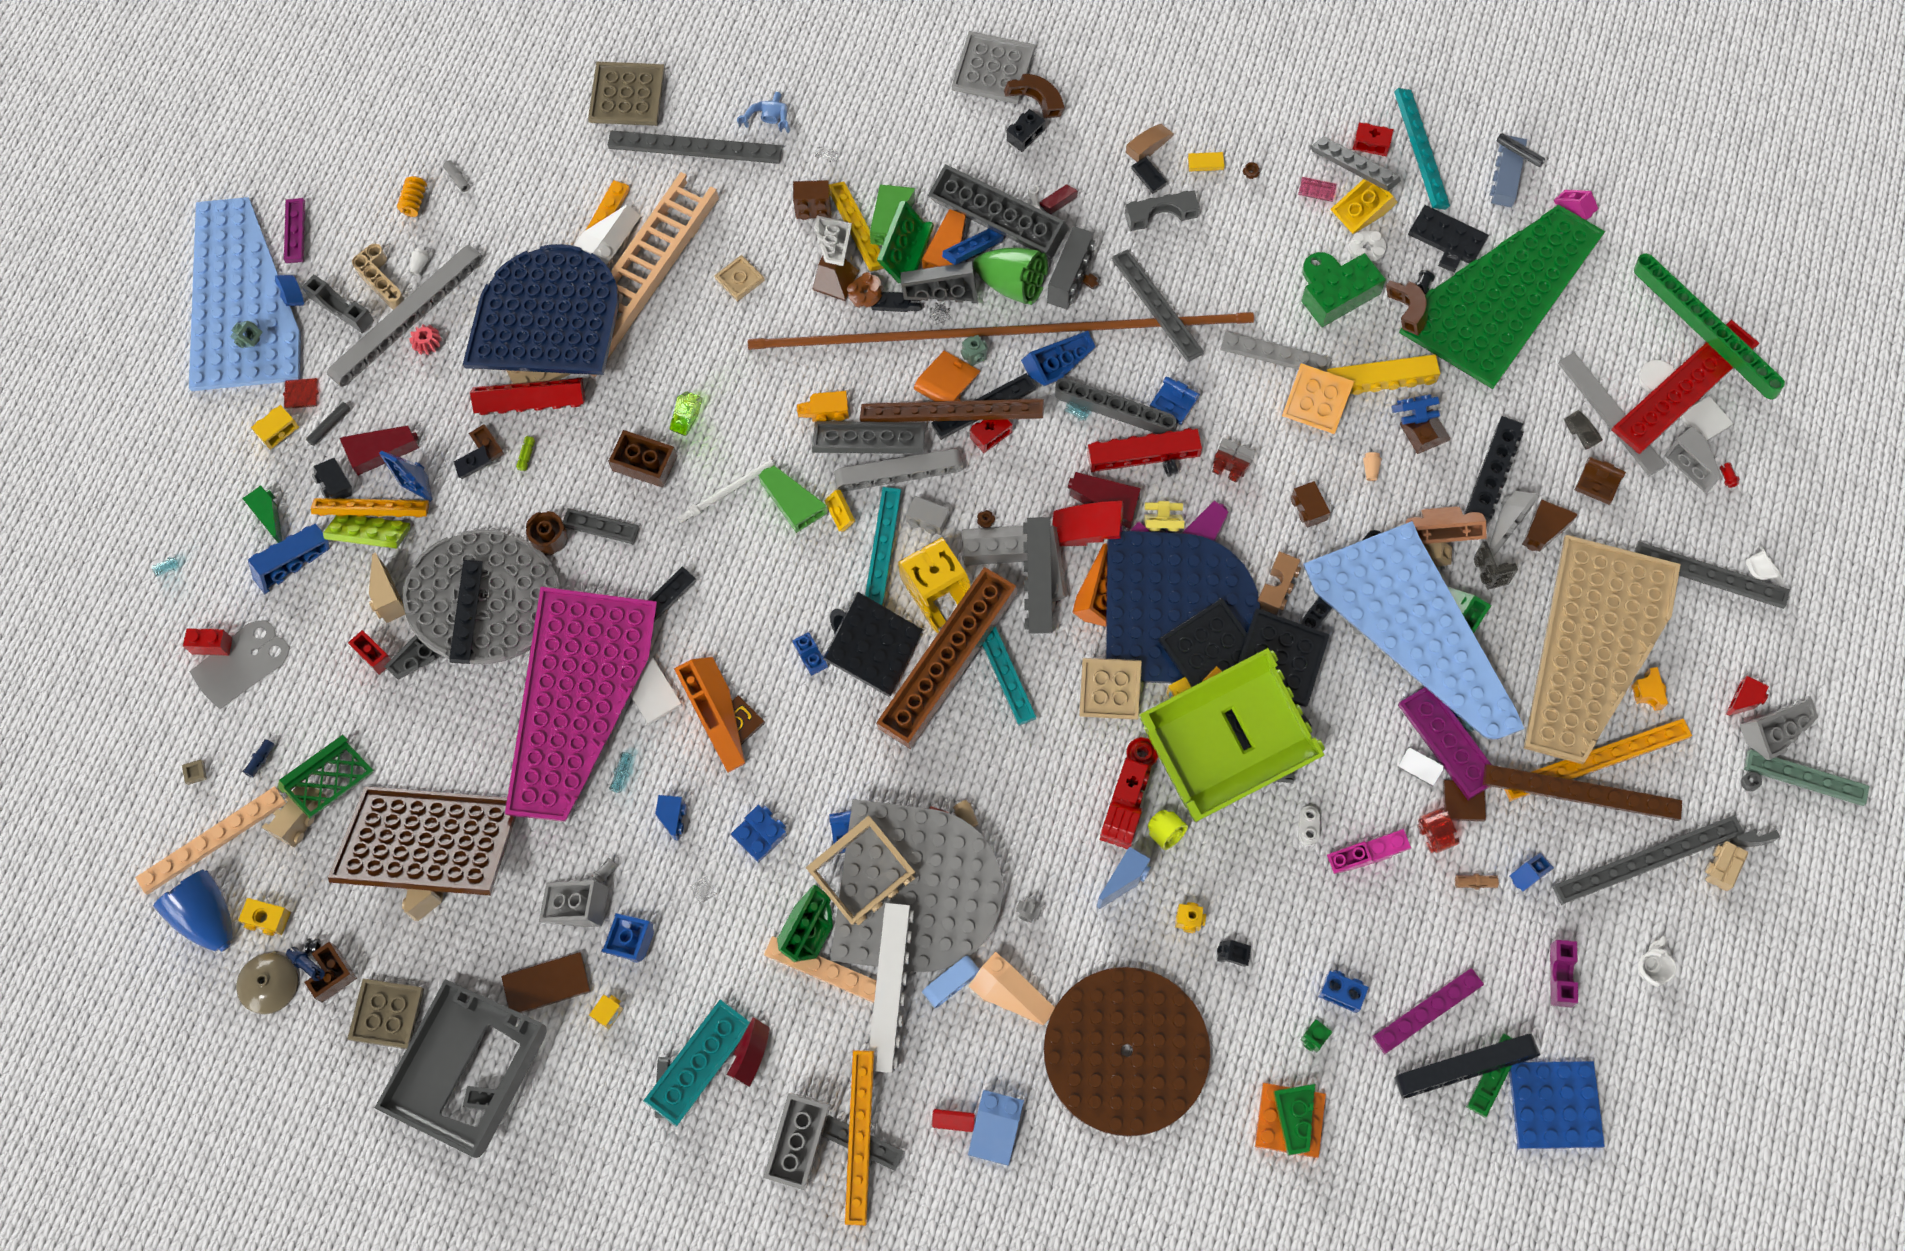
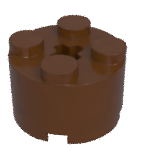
(546, 532)

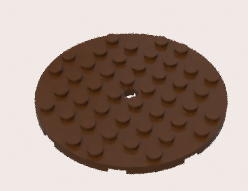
(1118, 1091)

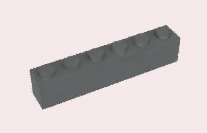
(1039, 575)

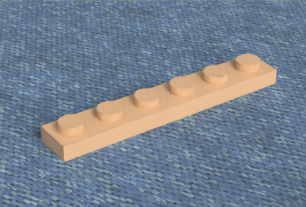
(828, 972)

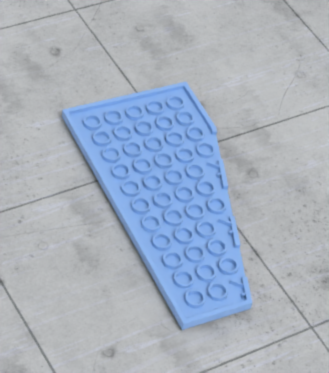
(233, 286)

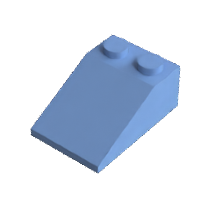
(1130, 871)
(995, 1127)

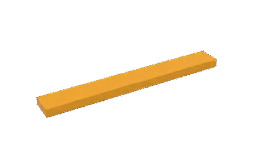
(859, 1138)

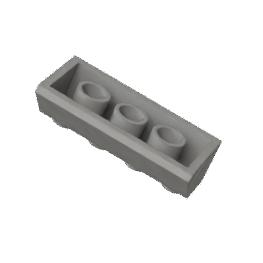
(993, 545)

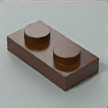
(482, 436)

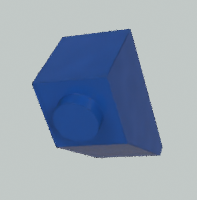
(1531, 872)

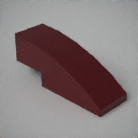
(749, 1052)

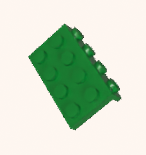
(904, 242)

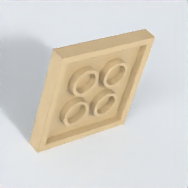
(1110, 688)

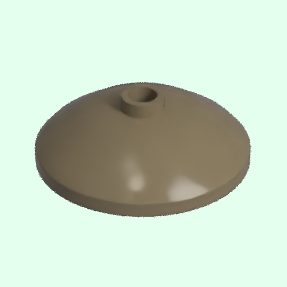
(275, 992)

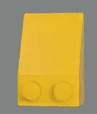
(1363, 206)

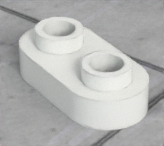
(1309, 825)

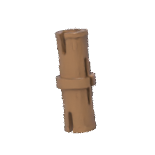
(1476, 881)

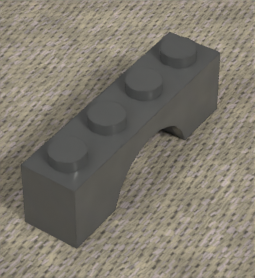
(1182, 205)
(349, 312)

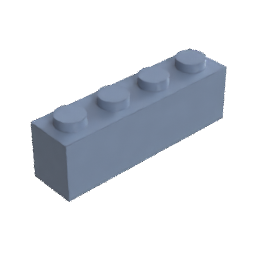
(1507, 175)

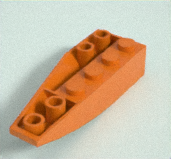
(714, 708)

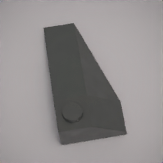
(410, 658)

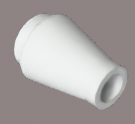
(418, 261)

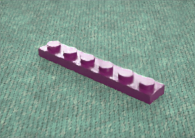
(1427, 1011)

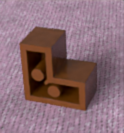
(336, 976)

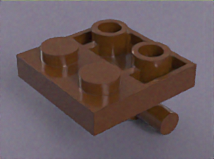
(1599, 480)

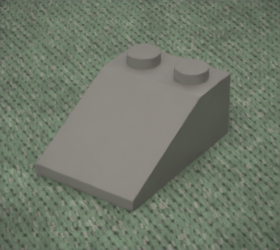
(1694, 458)
(574, 903)

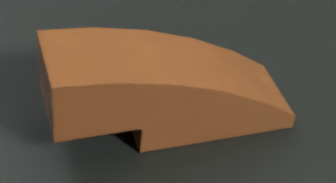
(1148, 142)

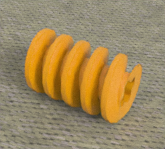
(411, 196)

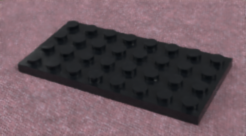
(1205, 642)

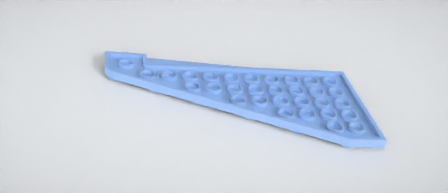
(1406, 610)

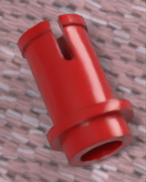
(1729, 475)

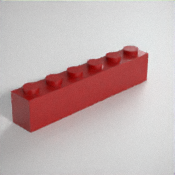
(527, 396)
(1144, 450)

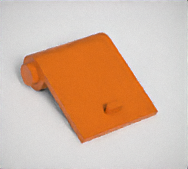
(945, 378)

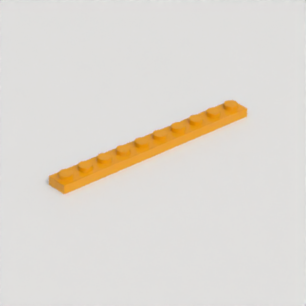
(1615, 753)

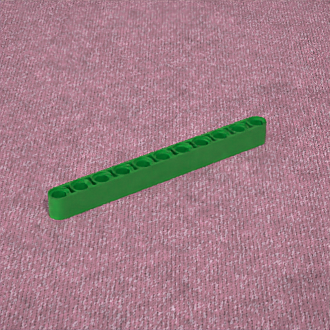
(1709, 326)

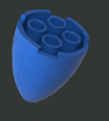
(198, 911)

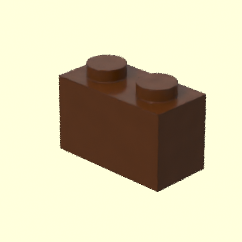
(1310, 504)

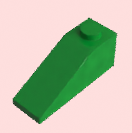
(265, 509)

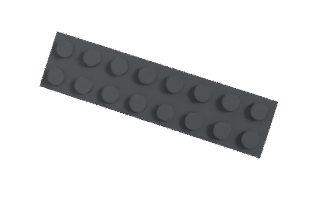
(998, 211)

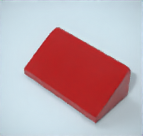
(953, 1120)

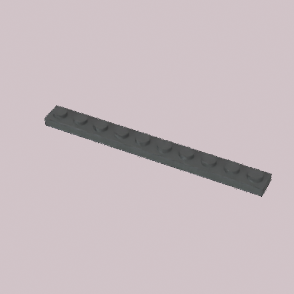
(695, 147)
(1647, 860)

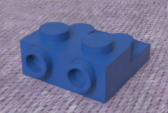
(759, 832)

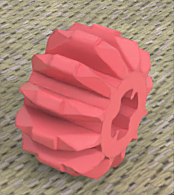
(425, 339)

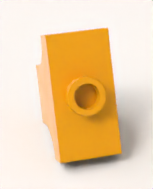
(1650, 690)

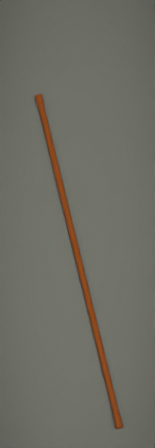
(762, 343)

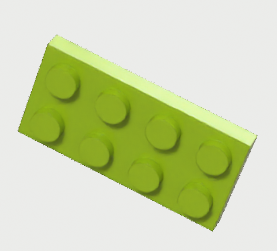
(367, 531)

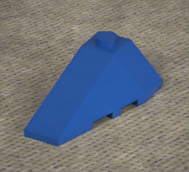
(1056, 360)
(408, 475)

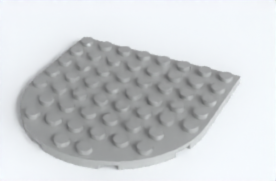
(952, 895)

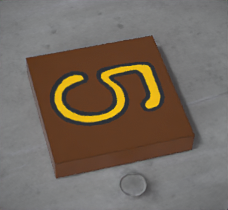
(747, 719)

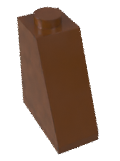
(1546, 525)

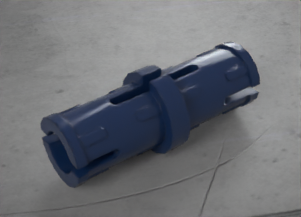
(259, 758)

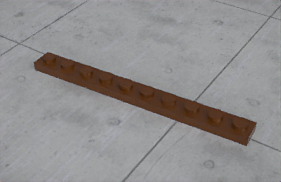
(952, 410)
(1582, 792)

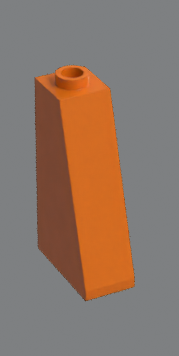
(949, 234)

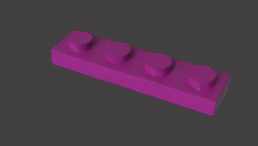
(294, 230)

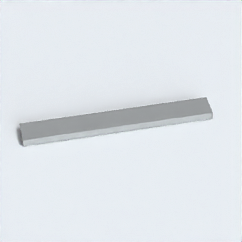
(1606, 408)

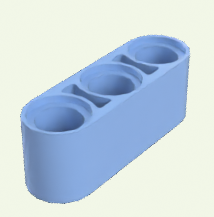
(951, 981)

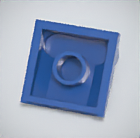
(629, 938)

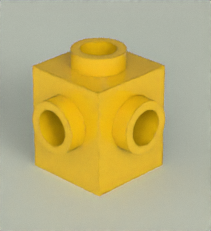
(1183, 918)

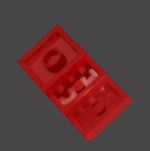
(1088, 523)

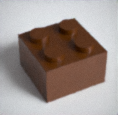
(812, 199)

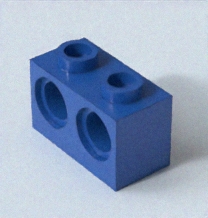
(1341, 997)

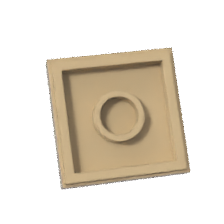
(739, 278)

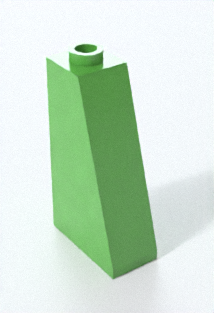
(885, 209)
(792, 499)

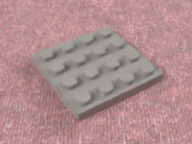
(989, 64)

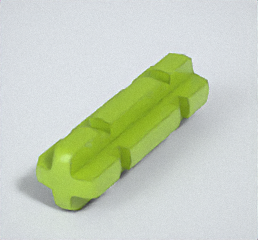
(525, 453)

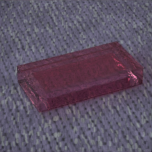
(1317, 189)

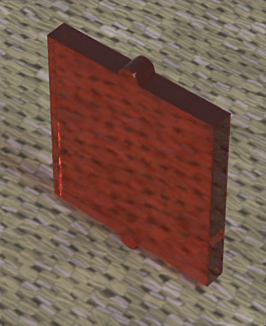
(300, 393)

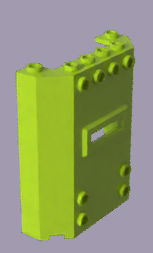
(1203, 749)

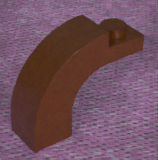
(1040, 90)
(1417, 313)

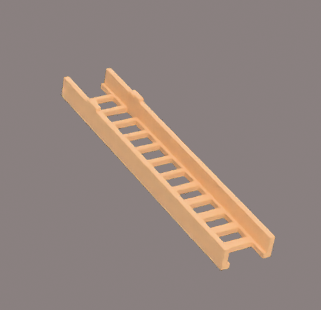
(667, 259)

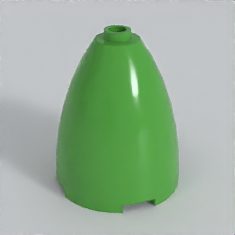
(1013, 272)

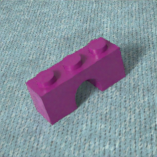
(1562, 962)

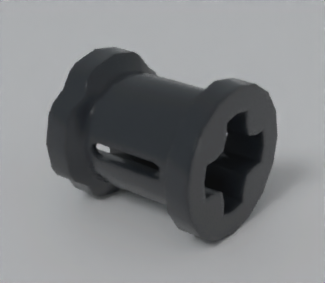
(1424, 280)

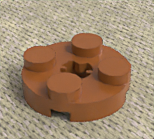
(857, 288)

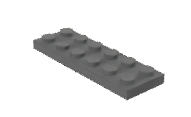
(869, 437)

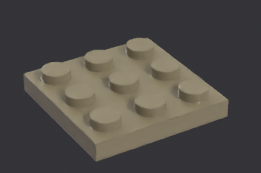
(385, 1014)

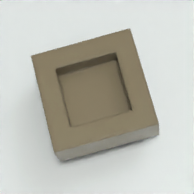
(194, 772)

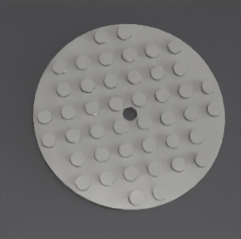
(509, 577)

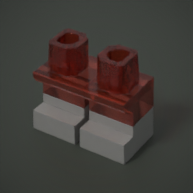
(1237, 466)

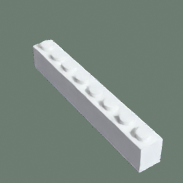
(889, 986)

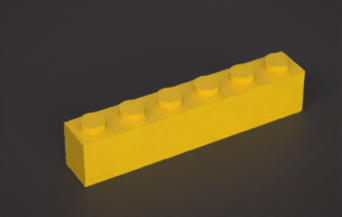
(1390, 374)

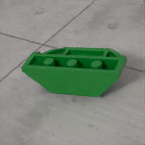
(806, 926)

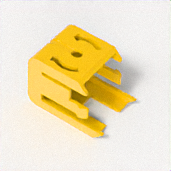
(931, 575)

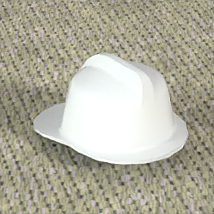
(1762, 567)

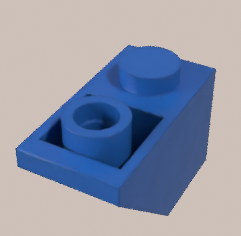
(670, 813)

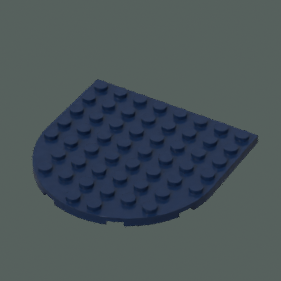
(546, 314)
(1162, 583)

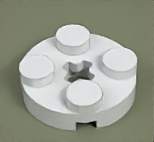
(1370, 238)

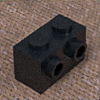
(1025, 130)
(332, 480)

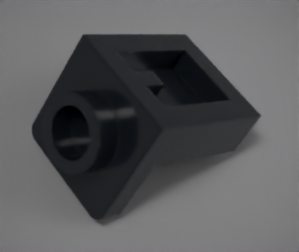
(1234, 952)

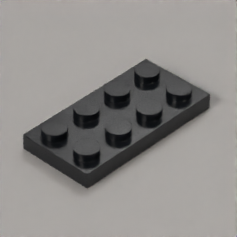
(1447, 232)

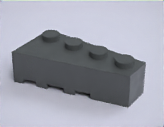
(941, 283)

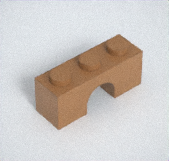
(1284, 569)

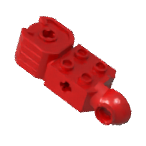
(1125, 808)

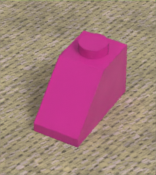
(1578, 202)

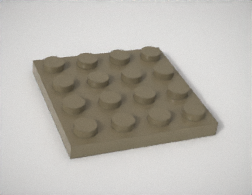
(626, 93)

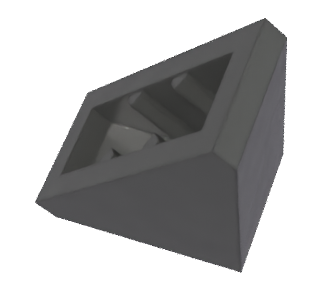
(478, 1097)

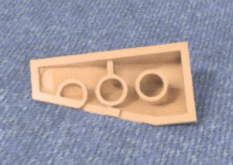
(1007, 988)

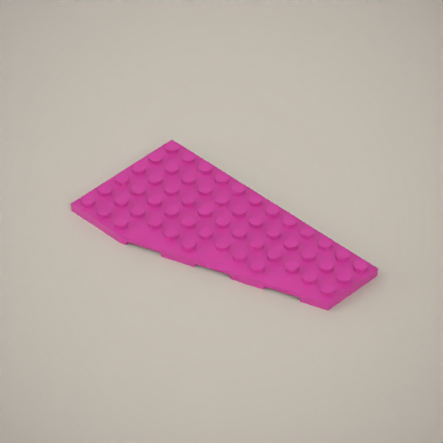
(576, 685)

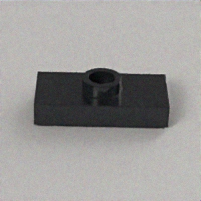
(1149, 175)
(473, 462)

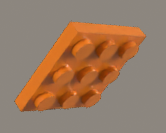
(1269, 1130)

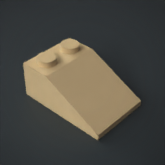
(383, 593)

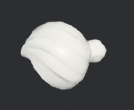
(1657, 965)

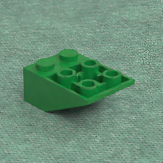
(1471, 606)

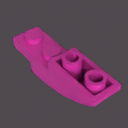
(1369, 852)

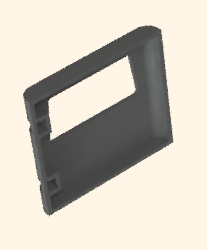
(439, 1057)

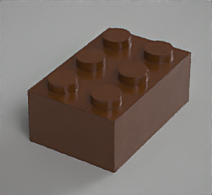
(643, 458)

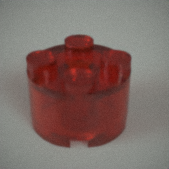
(1438, 830)

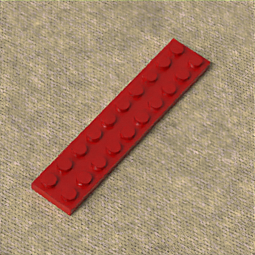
(1676, 394)

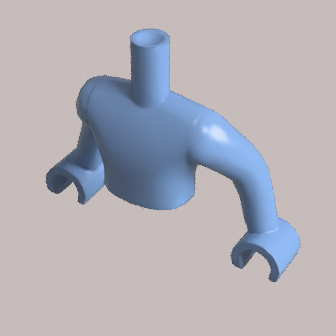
(770, 114)

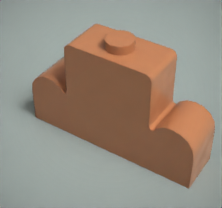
(1449, 525)

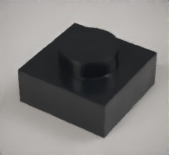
(1450, 260)

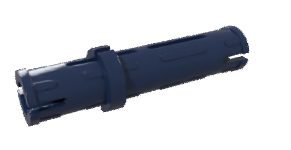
(302, 961)

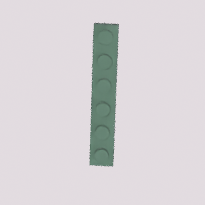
(1807, 778)

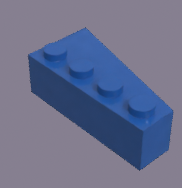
(287, 557)

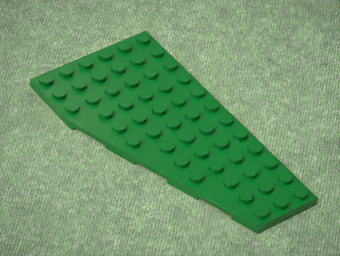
(1498, 301)

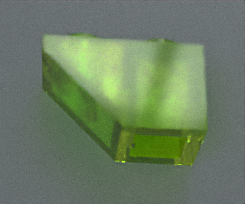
(685, 412)

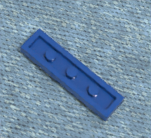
(972, 246)

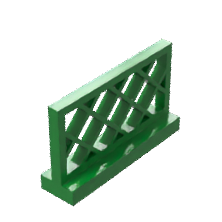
(311, 767)

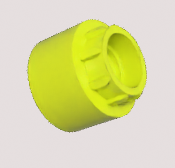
(1166, 829)

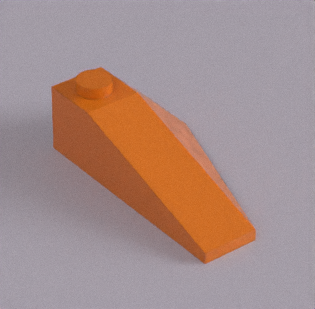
(1091, 598)

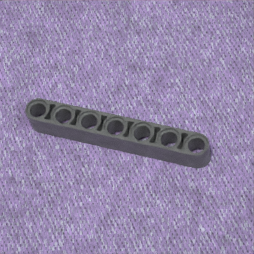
(1108, 400)

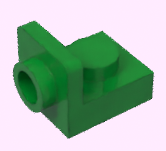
(1315, 1036)

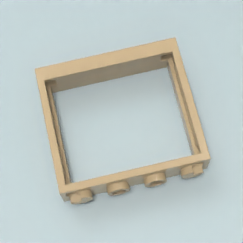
(841, 844)

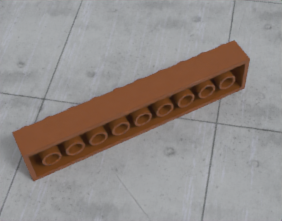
(947, 658)

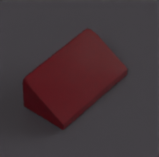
(1059, 199)

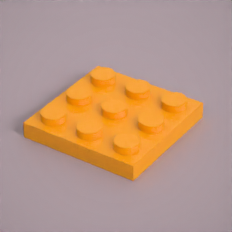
(1317, 398)

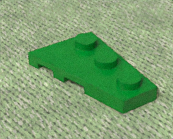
(1295, 1117)

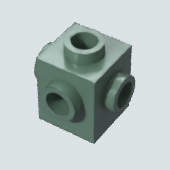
(251, 333)
(974, 350)

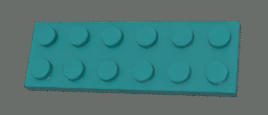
(697, 1063)

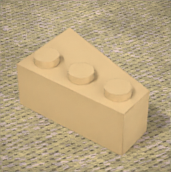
(291, 821)

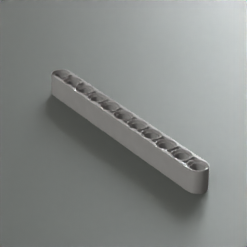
(405, 316)

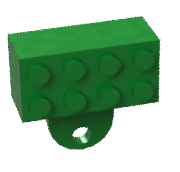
(1337, 288)

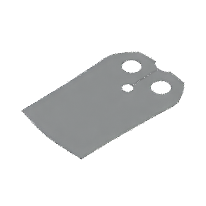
(227, 677)

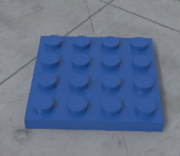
(1556, 1105)

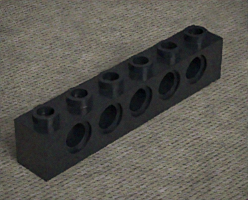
(1506, 429)

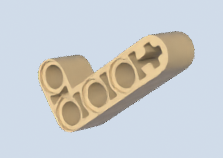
(371, 268)

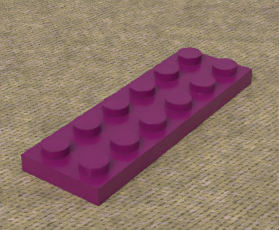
(1447, 740)

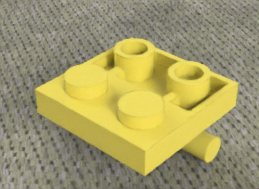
(1163, 518)

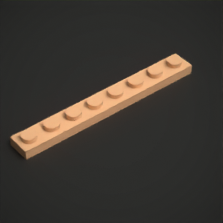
(210, 840)

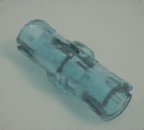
(621, 772)

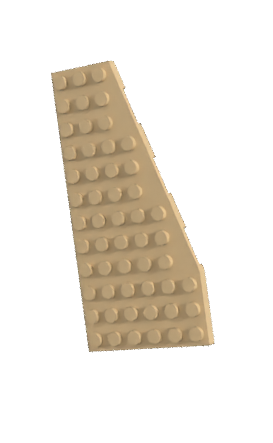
(1597, 637)

